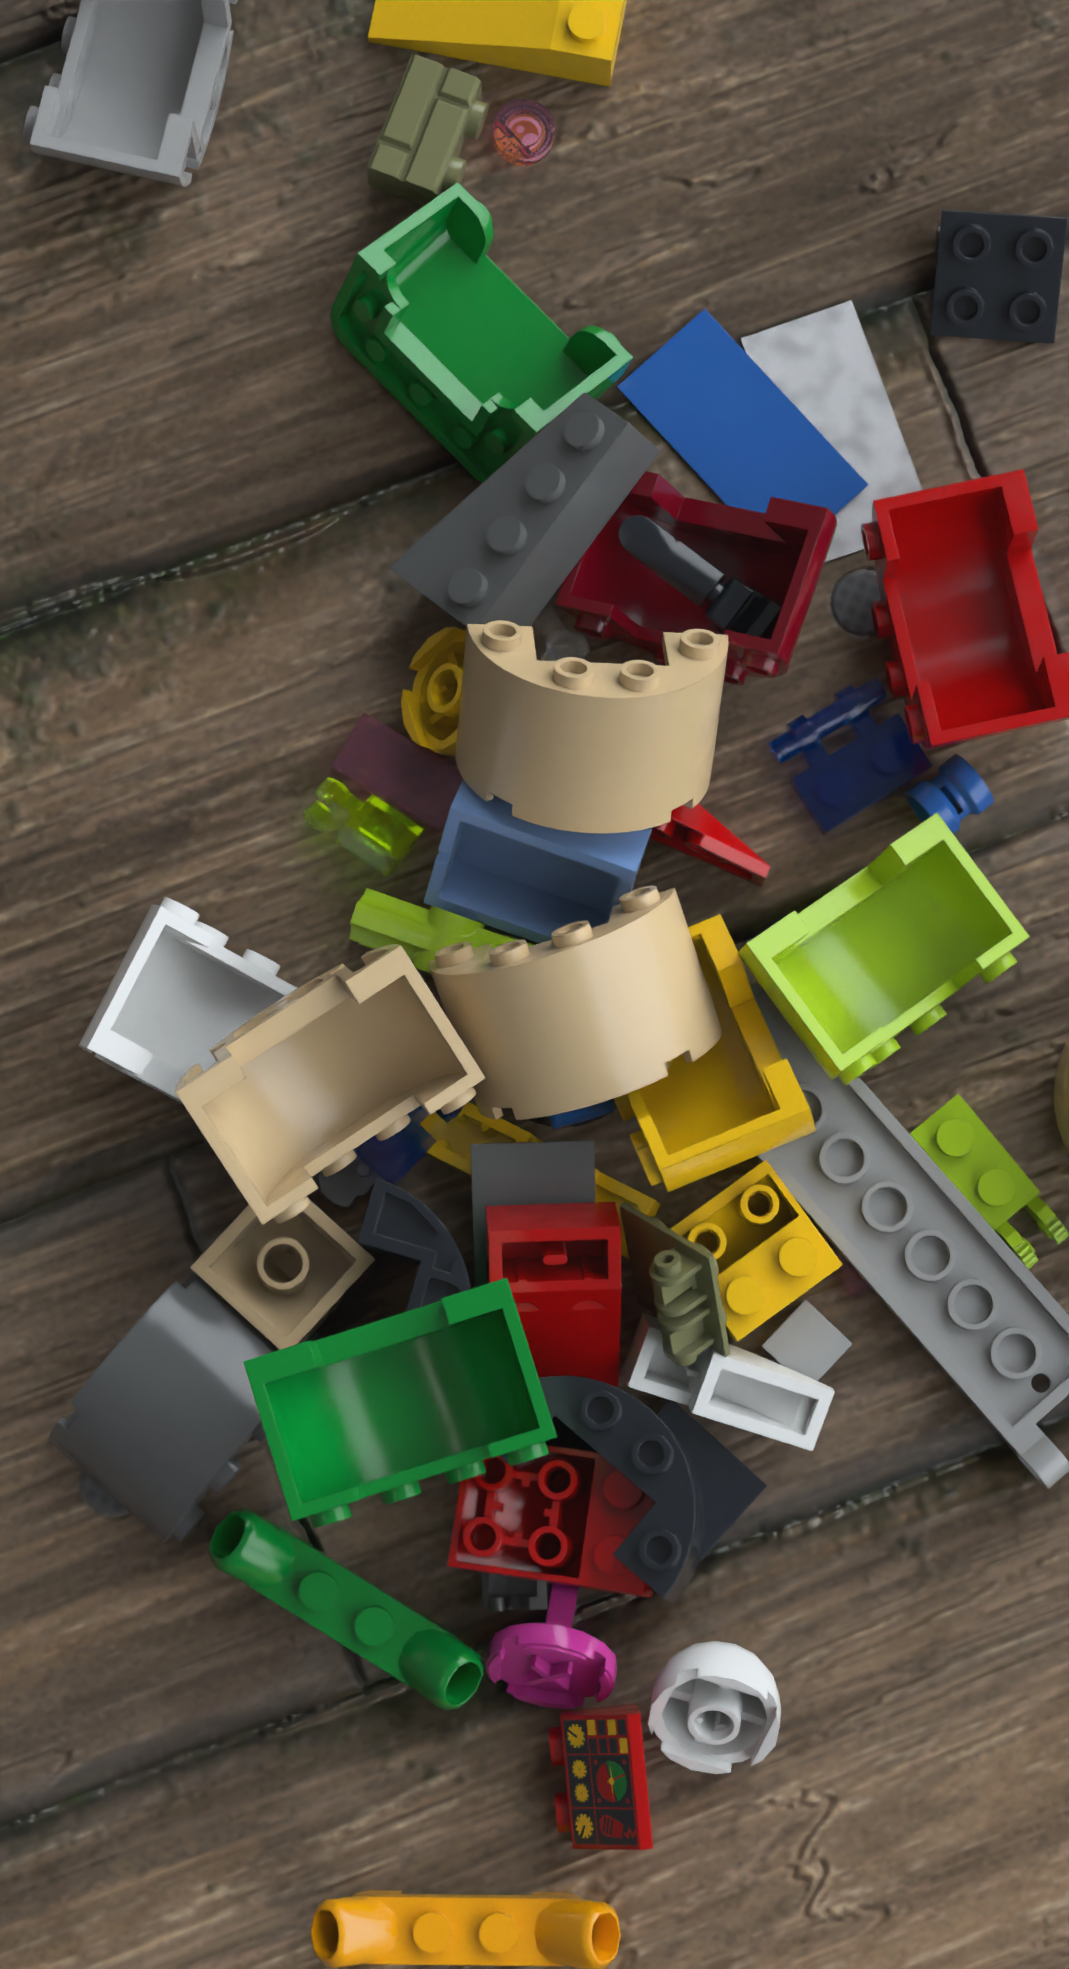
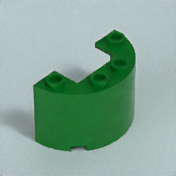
(401, 1403)

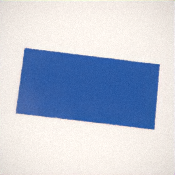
(737, 423)

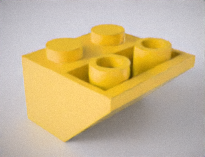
(762, 1248)

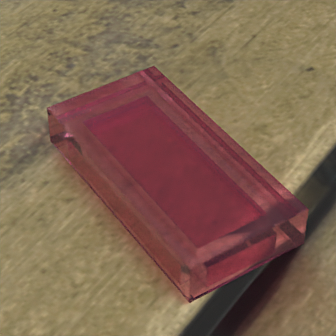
(399, 772)

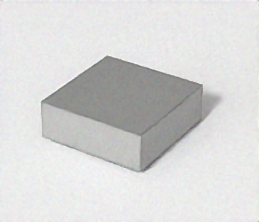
(806, 1342)

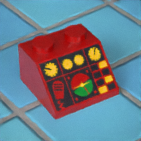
(604, 1778)

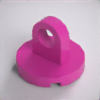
(551, 1660)

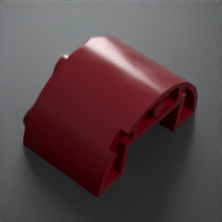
(770, 551)

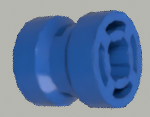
(951, 794)

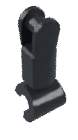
(731, 605)

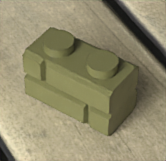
(427, 131)

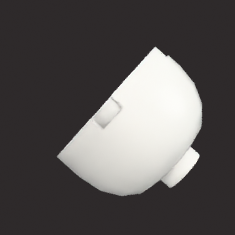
(715, 1707)

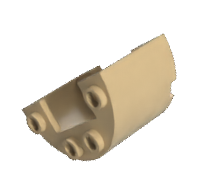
(587, 739)
(581, 1011)
(326, 1076)

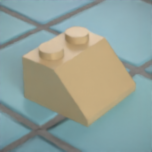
(285, 1273)

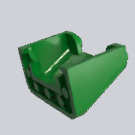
(463, 338)

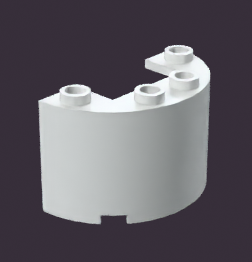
(177, 998)

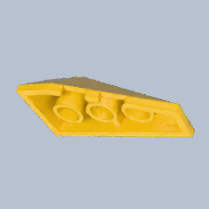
(535, 36)

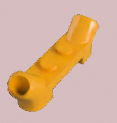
(465, 1930)

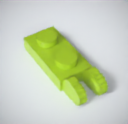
(986, 1175)

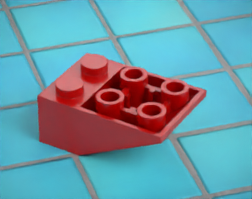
(563, 1282)
(550, 1521)

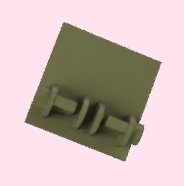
(677, 1285)

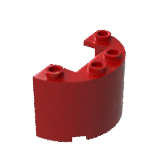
(965, 611)

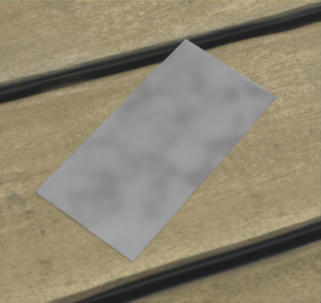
(834, 382)

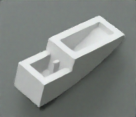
(731, 1389)

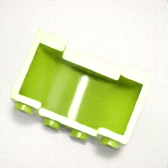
(885, 950)

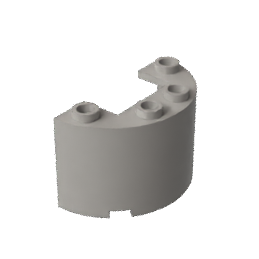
(136, 87)

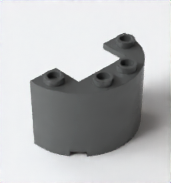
(169, 1409)

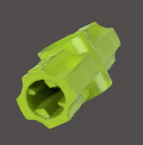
(420, 931)

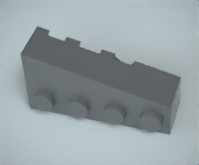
(531, 519)

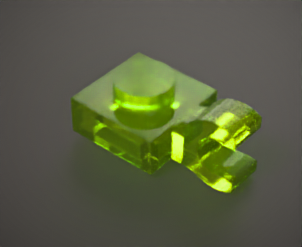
(367, 828)

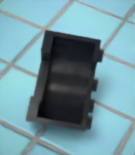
(410, 1231)
(644, 1449)

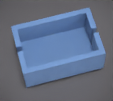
(527, 873)

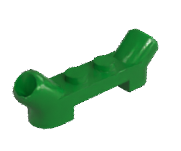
(347, 1608)

